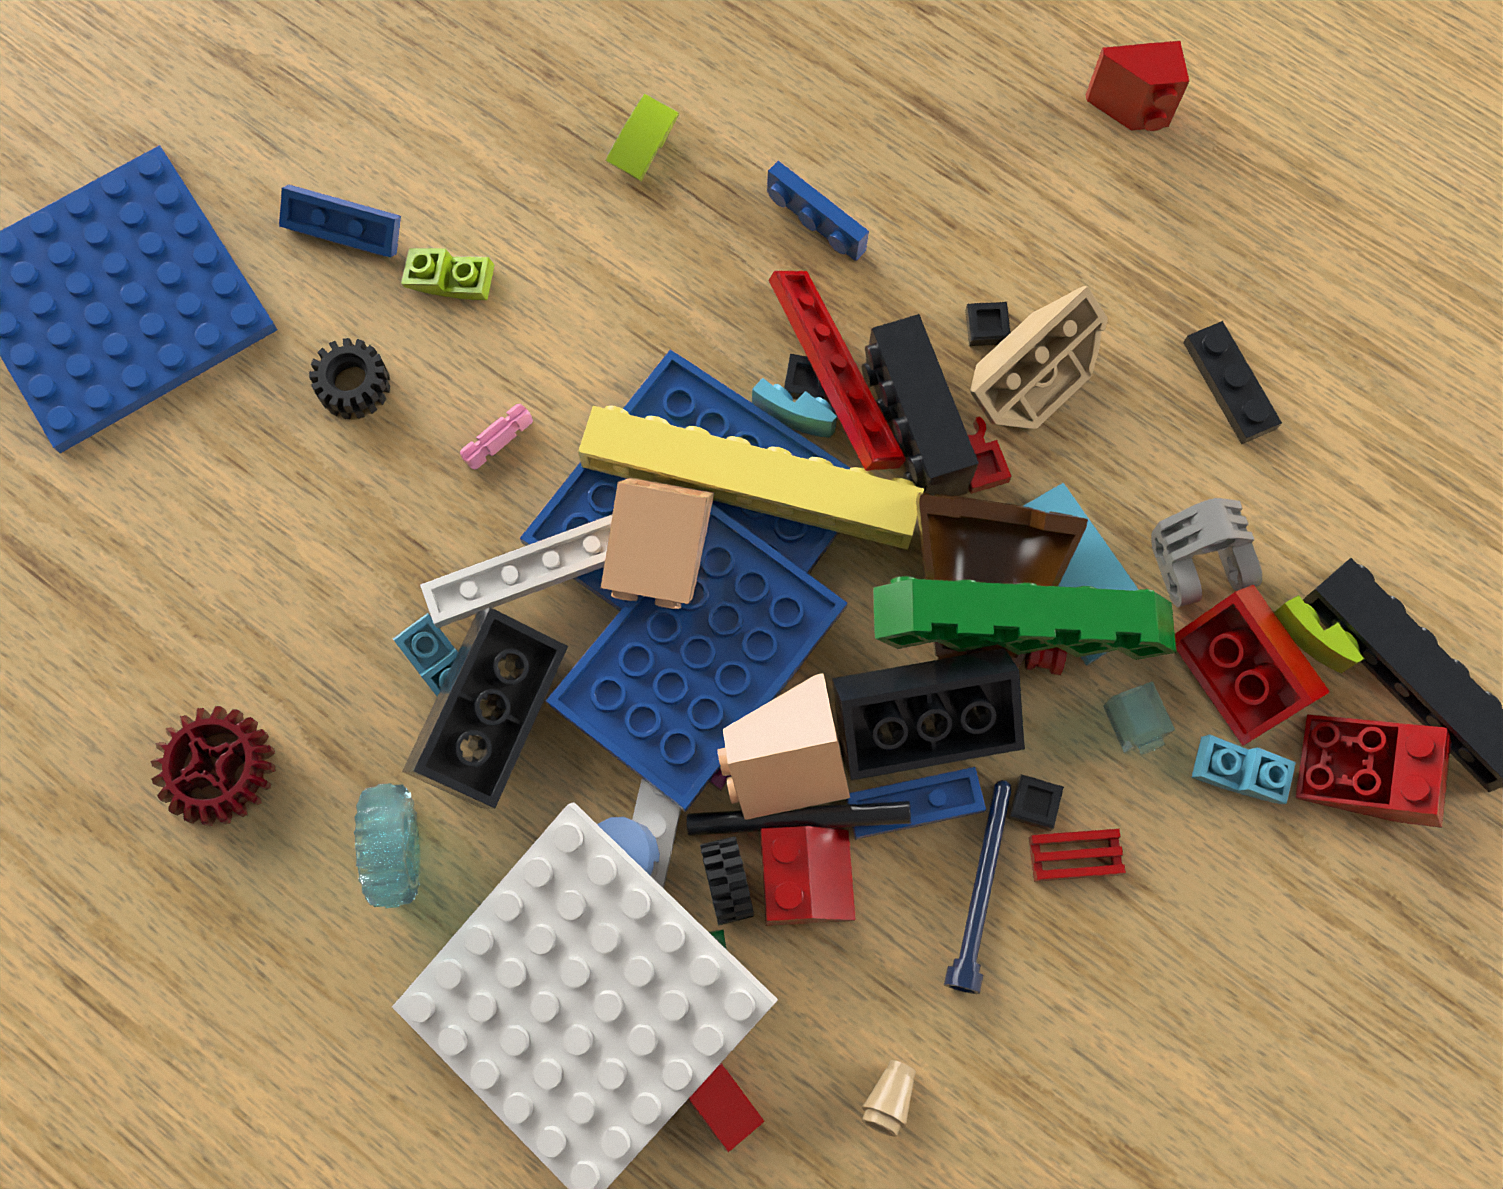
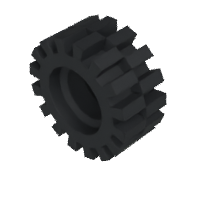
(342, 358)
(727, 880)

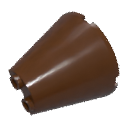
(994, 545)

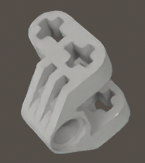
(1202, 530)

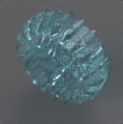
(387, 845)

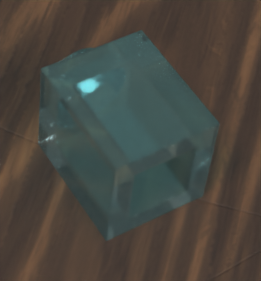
(1139, 719)

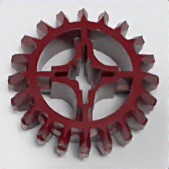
(192, 737)

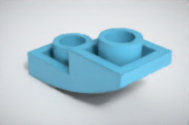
(804, 415)
(427, 651)
(1243, 770)

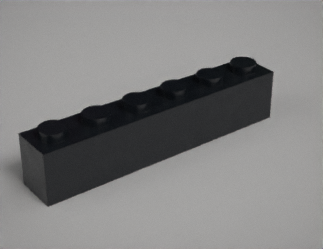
(1415, 668)

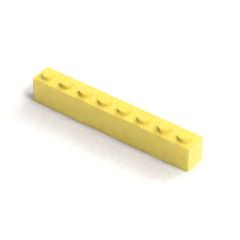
(751, 476)

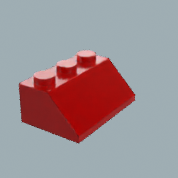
(1248, 664)

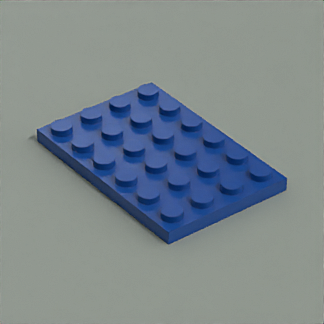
(674, 678)

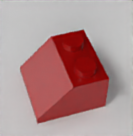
(1139, 84)
(806, 875)

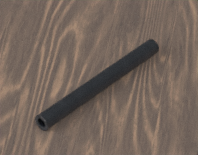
(815, 816)

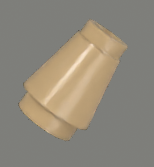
(890, 1099)

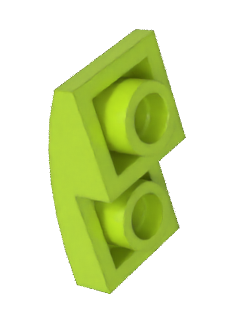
(642, 137)
(442, 275)
(1330, 647)

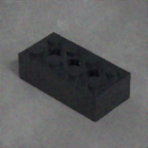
(919, 407)
(514, 705)
(929, 713)

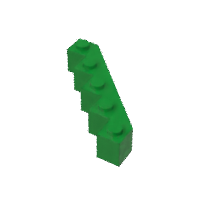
(1023, 617)

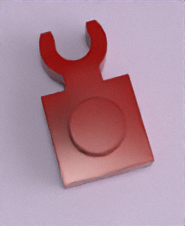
(992, 465)

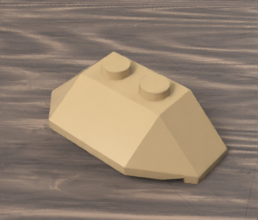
(1041, 362)

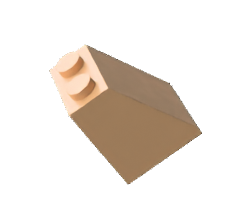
(656, 541)
(785, 754)

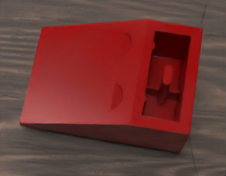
(1376, 768)

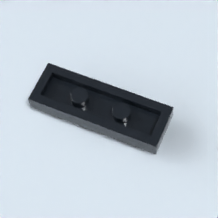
(1232, 382)

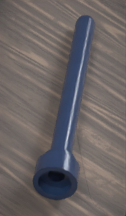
(964, 973)

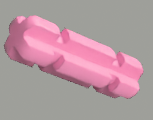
(496, 436)

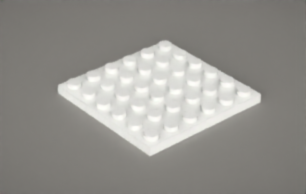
(583, 1003)

